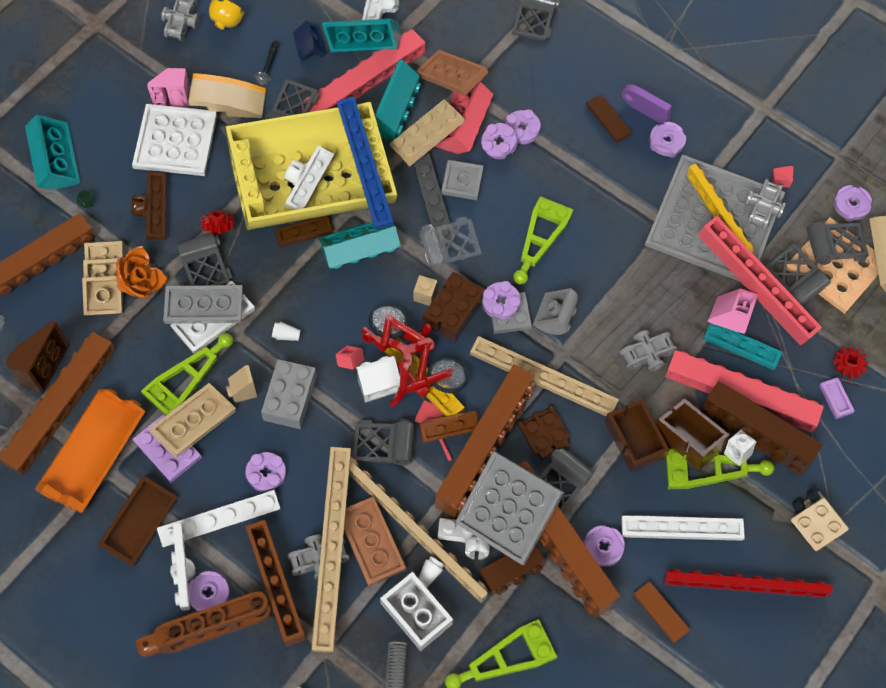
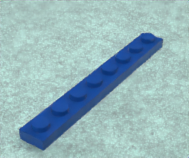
(365, 163)

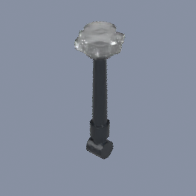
(262, 77)

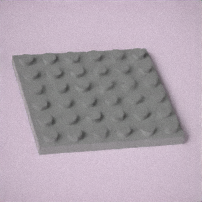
(685, 214)

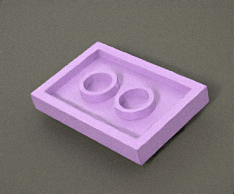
(162, 458)

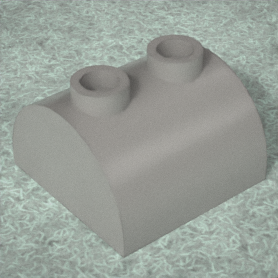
(556, 311)

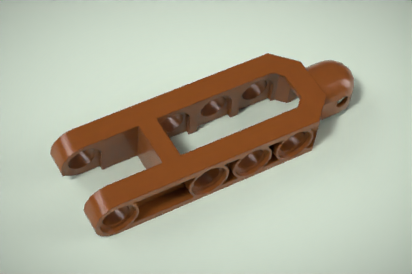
(234, 614)

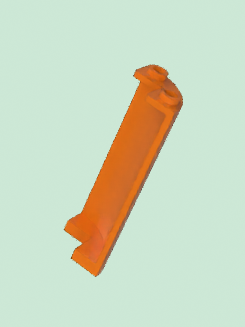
(90, 450)

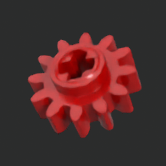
(217, 222)
(850, 362)

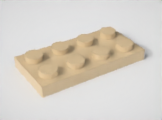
(426, 132)
(192, 420)

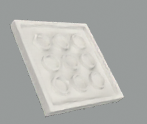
(175, 140)

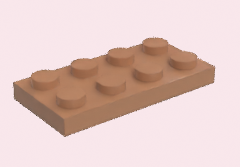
(452, 72)
(372, 542)

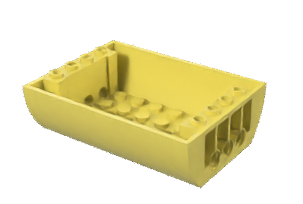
(266, 148)

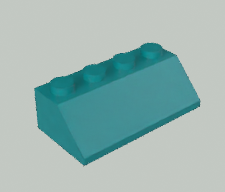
(362, 35)
(397, 101)
(51, 153)
(358, 243)

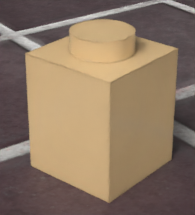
(425, 290)

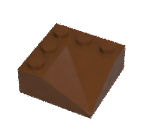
(38, 357)

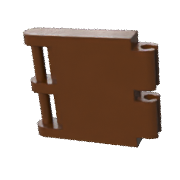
(544, 433)

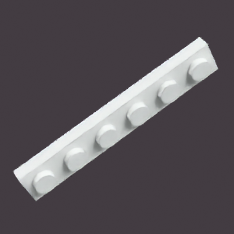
(222, 517)
(682, 528)

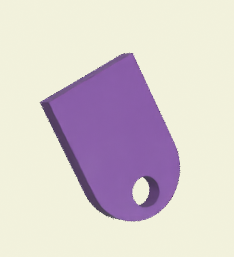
(646, 103)

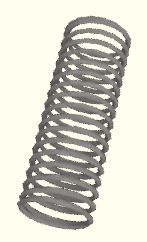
(397, 652)

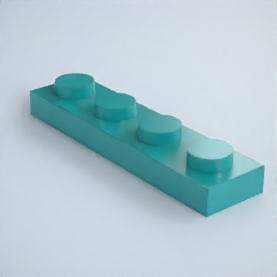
(743, 346)

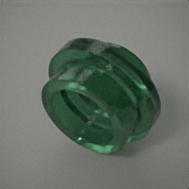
(85, 199)

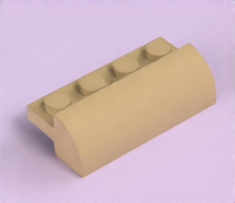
(878, 229)

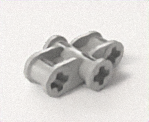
(180, 18)
(765, 203)
(648, 350)
(310, 558)

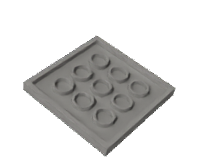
(509, 508)

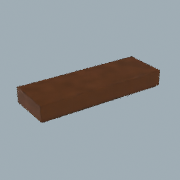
(608, 118)
(303, 231)

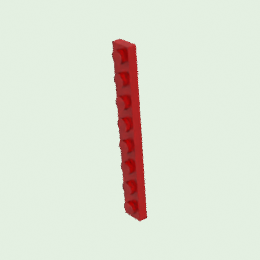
(752, 584)

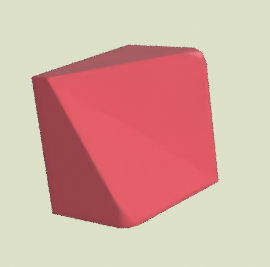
(783, 176)
(350, 357)

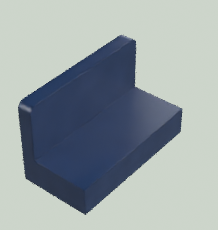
(309, 40)

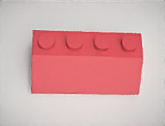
(473, 109)

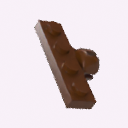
(152, 206)

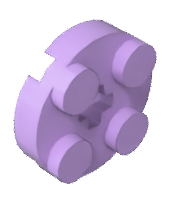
(526, 118)
(497, 131)
(663, 147)
(849, 211)
(504, 290)
(257, 464)
(605, 535)
(202, 583)

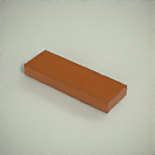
(448, 426)
(661, 612)

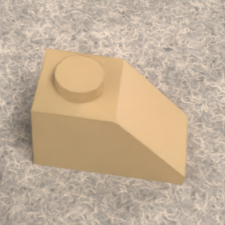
(241, 385)

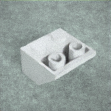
(378, 378)

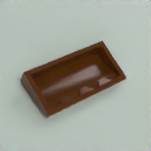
(137, 521)

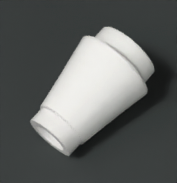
(285, 332)
(430, 571)

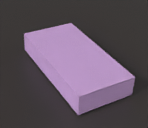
(836, 398)

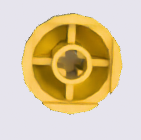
(225, 14)

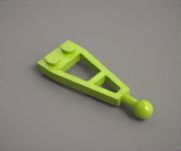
(552, 212)
(163, 398)
(678, 473)
(538, 646)

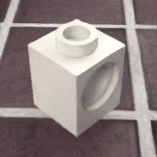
(740, 447)

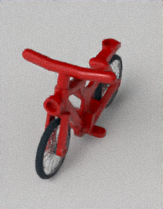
(443, 373)

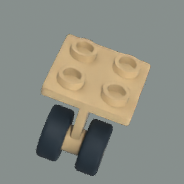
(817, 519)

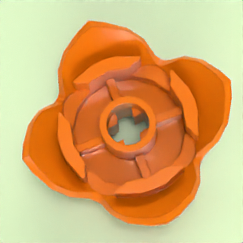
(136, 276)

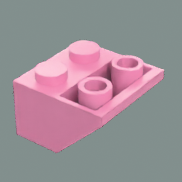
(170, 88)
(733, 310)

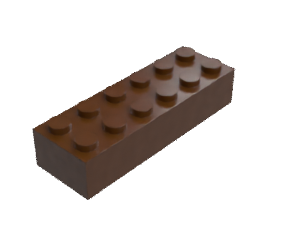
(773, 435)

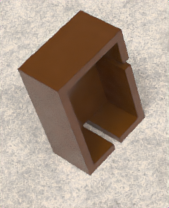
(454, 306)
(692, 434)
(636, 435)

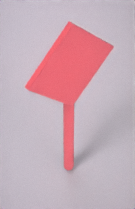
(428, 412)

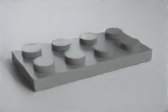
(203, 304)

